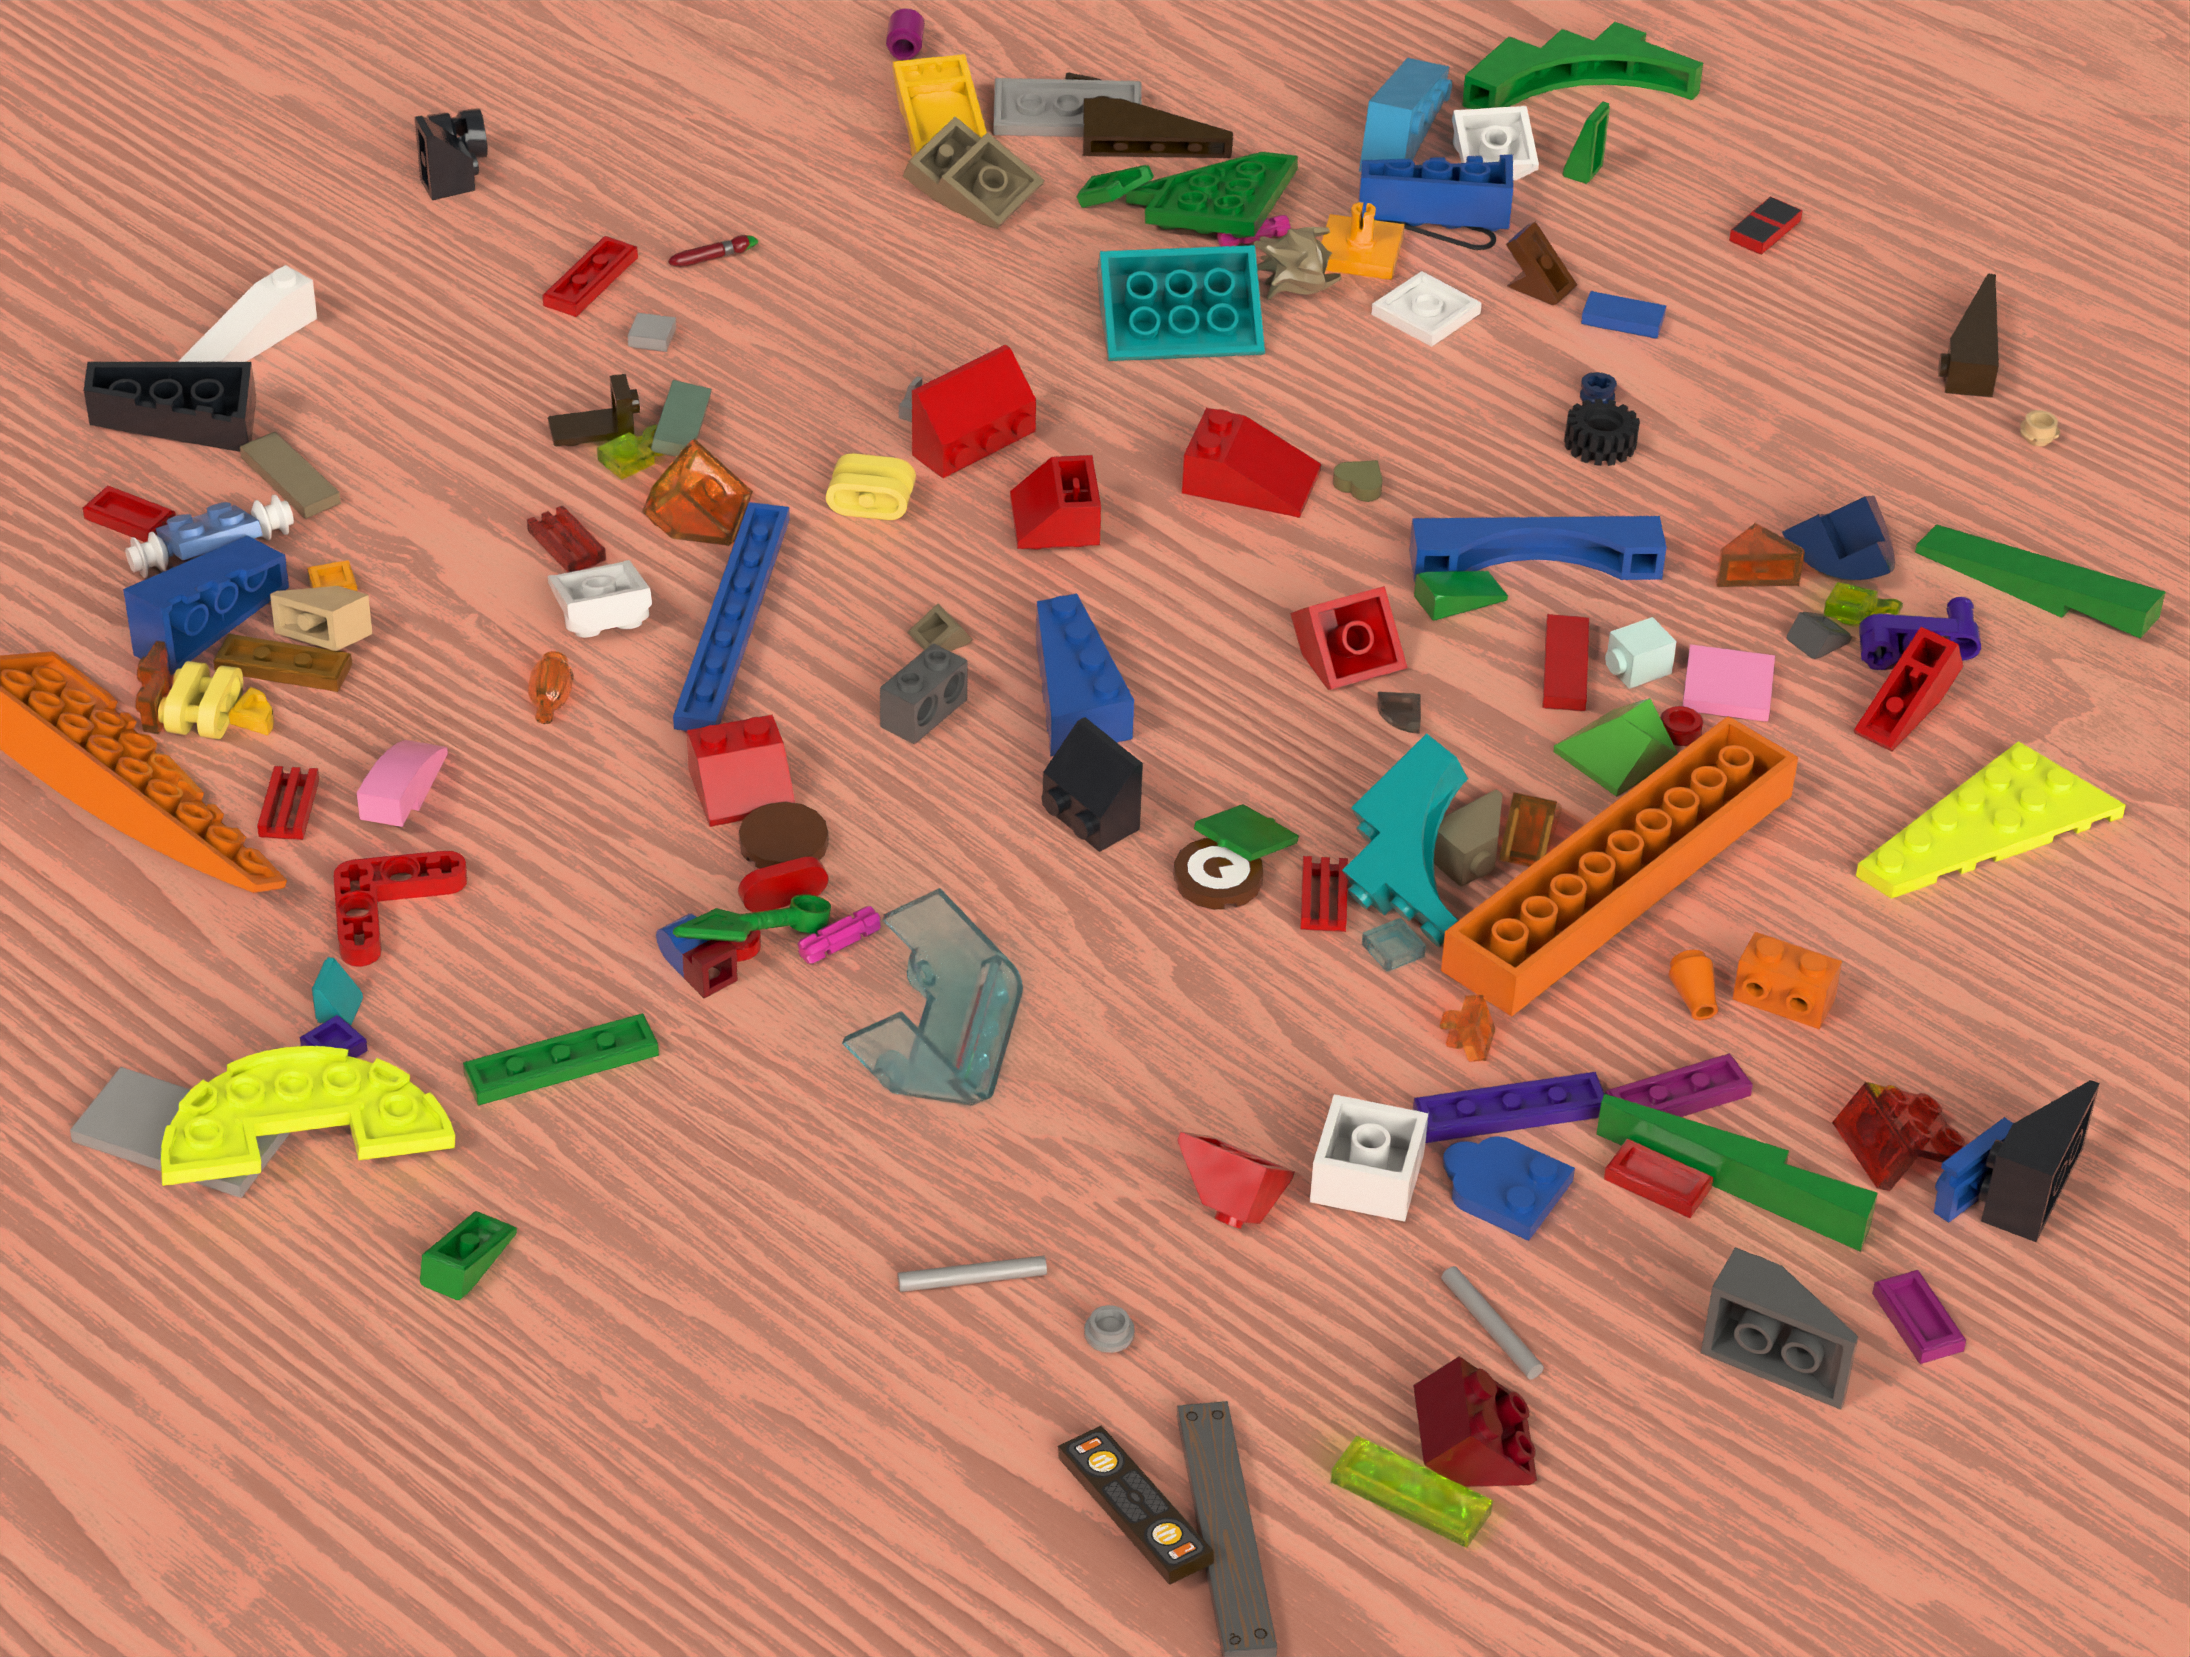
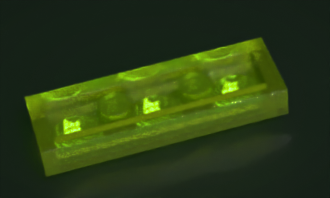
(1411, 1491)

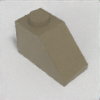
(1469, 839)

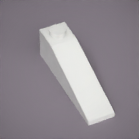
(259, 319)

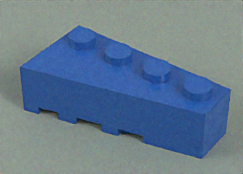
(203, 599)

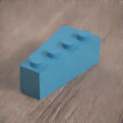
(1404, 110)

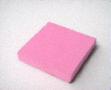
(1729, 682)

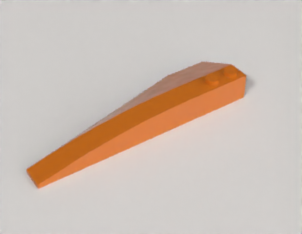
(81, 747)

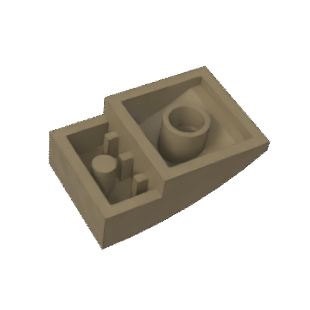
(972, 175)

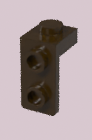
(598, 424)

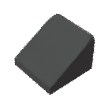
(1817, 634)

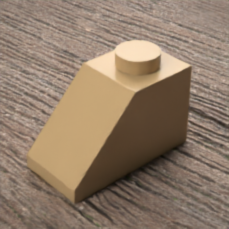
(322, 616)

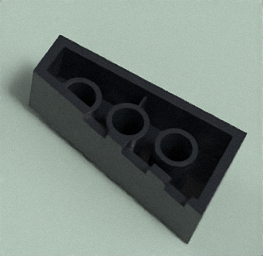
(174, 400)

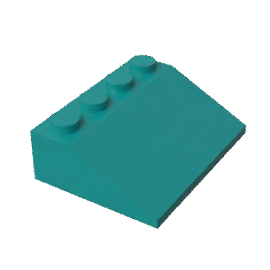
(1180, 303)

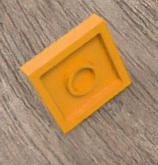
(1363, 244)

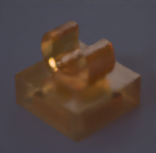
(1471, 1027)

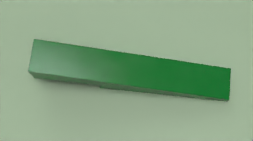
(2046, 581)
(1746, 1170)

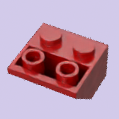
(1058, 505)

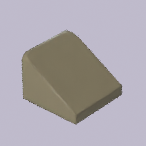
(939, 629)

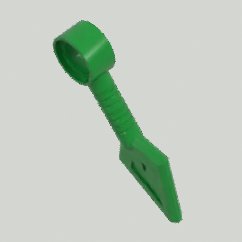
(805, 914)

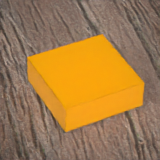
(332, 575)

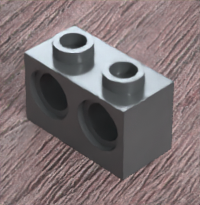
(923, 693)

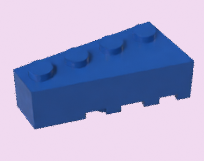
(1440, 191)
(1078, 673)

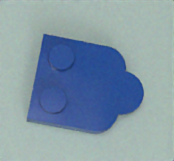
(1506, 1183)

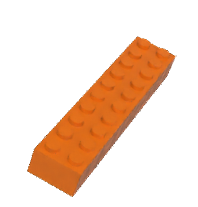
(1618, 865)

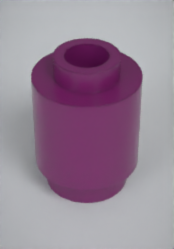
(905, 34)

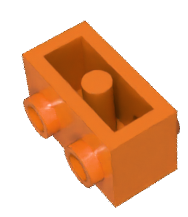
(1787, 980)

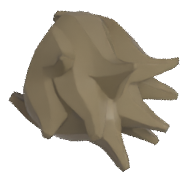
(1296, 262)

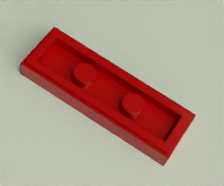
(590, 276)
(1566, 662)

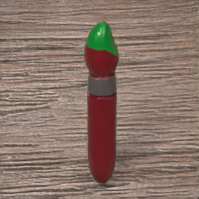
(713, 251)

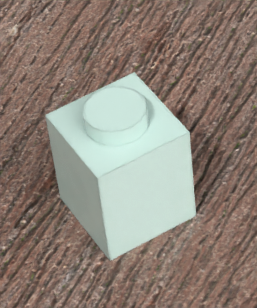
(1640, 652)

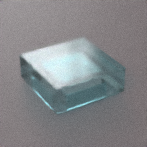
(1393, 944)

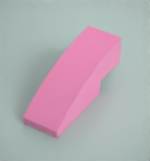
(399, 782)

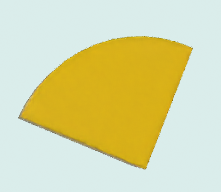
(253, 712)

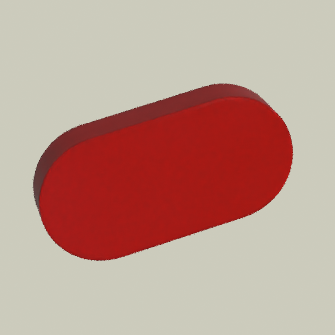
(777, 884)

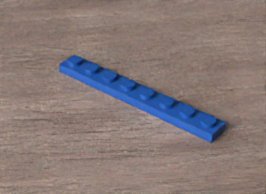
(732, 617)

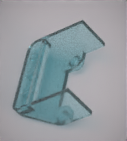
(966, 1014)

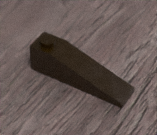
(1134, 130)
(1973, 347)

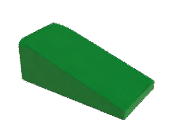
(1456, 592)
(464, 1255)

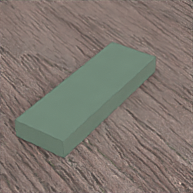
(681, 417)

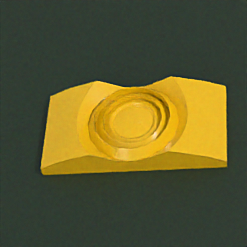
(933, 94)

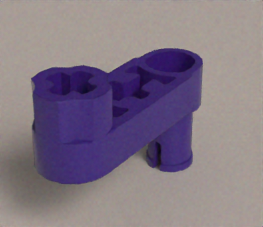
(1887, 635)

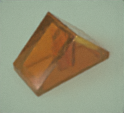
(1760, 559)
(1529, 829)

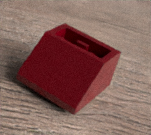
(1474, 1428)

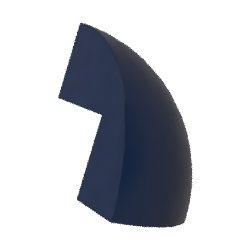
(1847, 542)

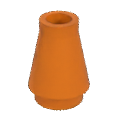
(1694, 980)

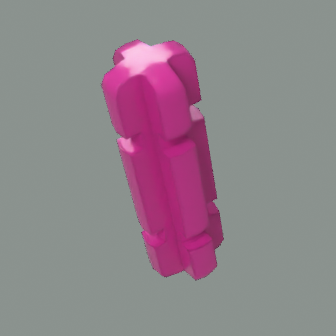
(1275, 226)
(839, 935)

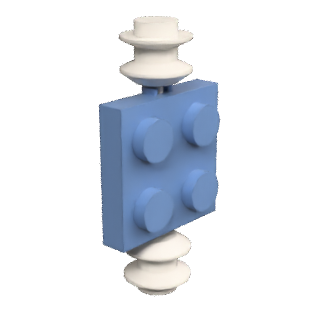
(200, 534)

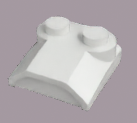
(1496, 133)
(602, 598)

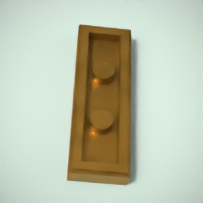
(285, 662)

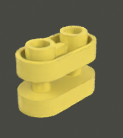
(870, 486)
(201, 699)

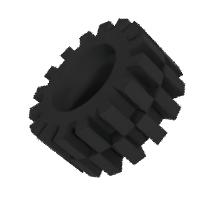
(1601, 432)

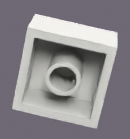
(1369, 1157)

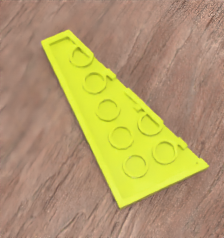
(1995, 815)

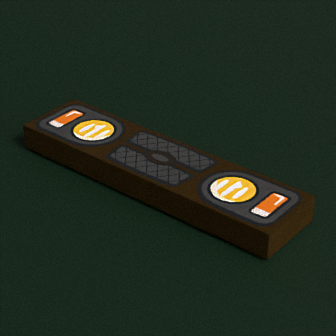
(1136, 1505)

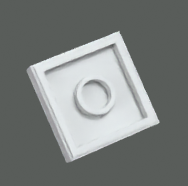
(1426, 308)

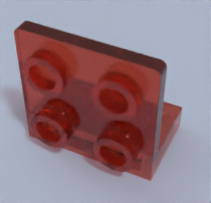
(1893, 1129)

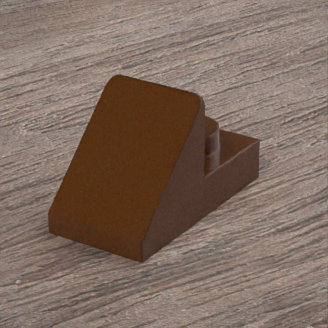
(1543, 271)

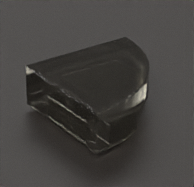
(1400, 710)

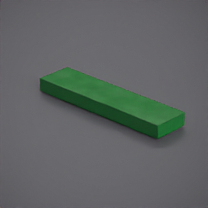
(560, 1059)

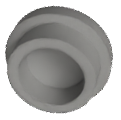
(1109, 1329)

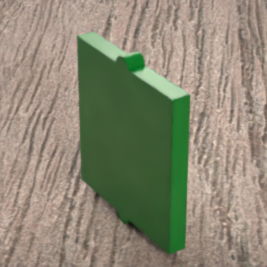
(1246, 832)

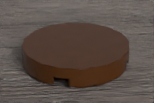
(782, 834)

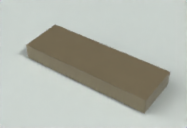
(290, 475)

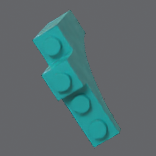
(1402, 826)

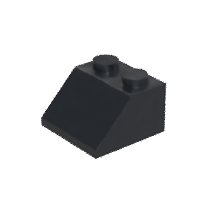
(1094, 786)

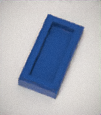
(1623, 314)

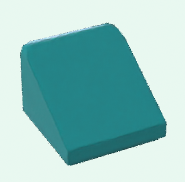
(335, 993)

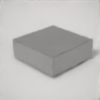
(652, 332)

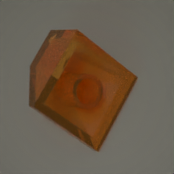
(698, 498)

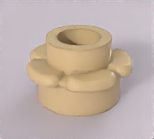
(2039, 428)

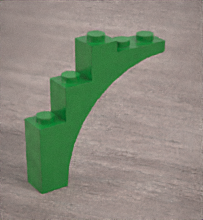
(1570, 60)

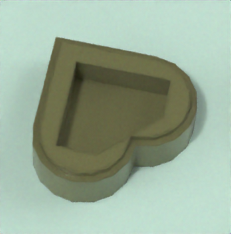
(1360, 479)

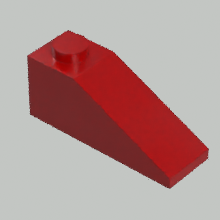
(1911, 689)

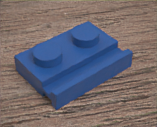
(1965, 1173)

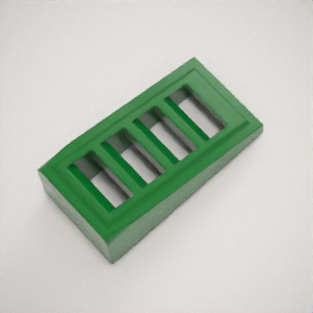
(1589, 148)

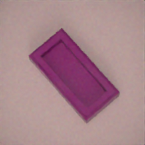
(1919, 1316)

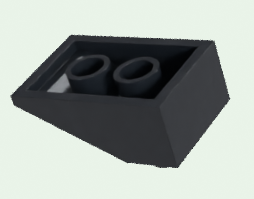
(2036, 1163)

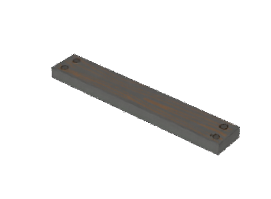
(1227, 1527)

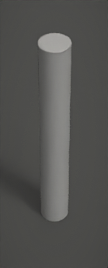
(972, 1273)
(1492, 1322)

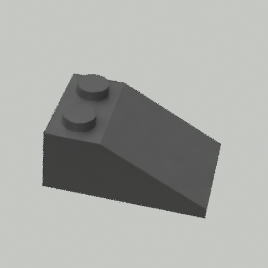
(1778, 1330)

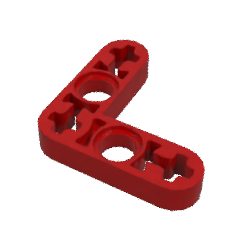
(377, 886)

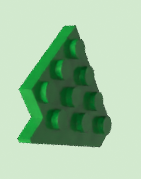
(1219, 197)

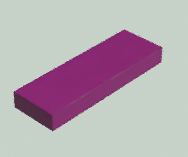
(1689, 1087)

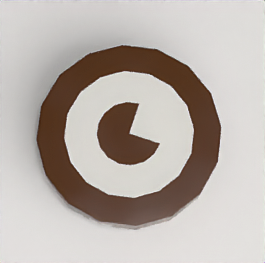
(1216, 875)

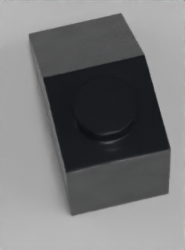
(443, 161)

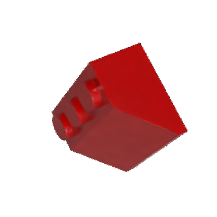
(972, 412)

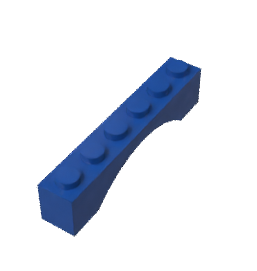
(1612, 544)

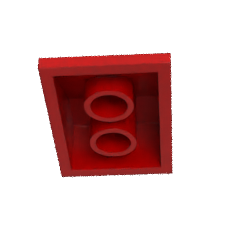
(1247, 465)

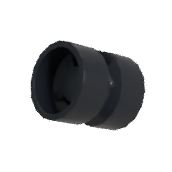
(467, 125)

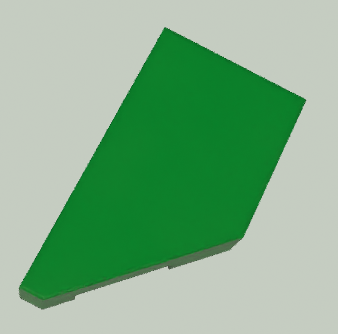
(1112, 185)

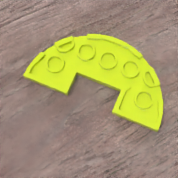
(298, 1092)

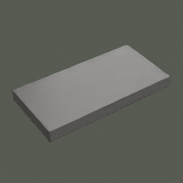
(1051, 105)
(131, 1122)

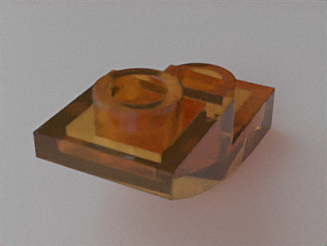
(156, 683)

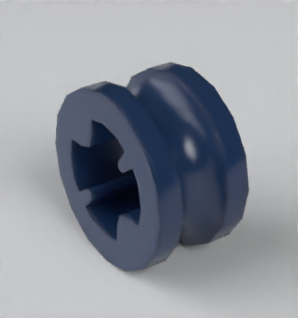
(1598, 386)

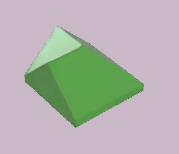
(1620, 747)

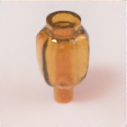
(550, 685)

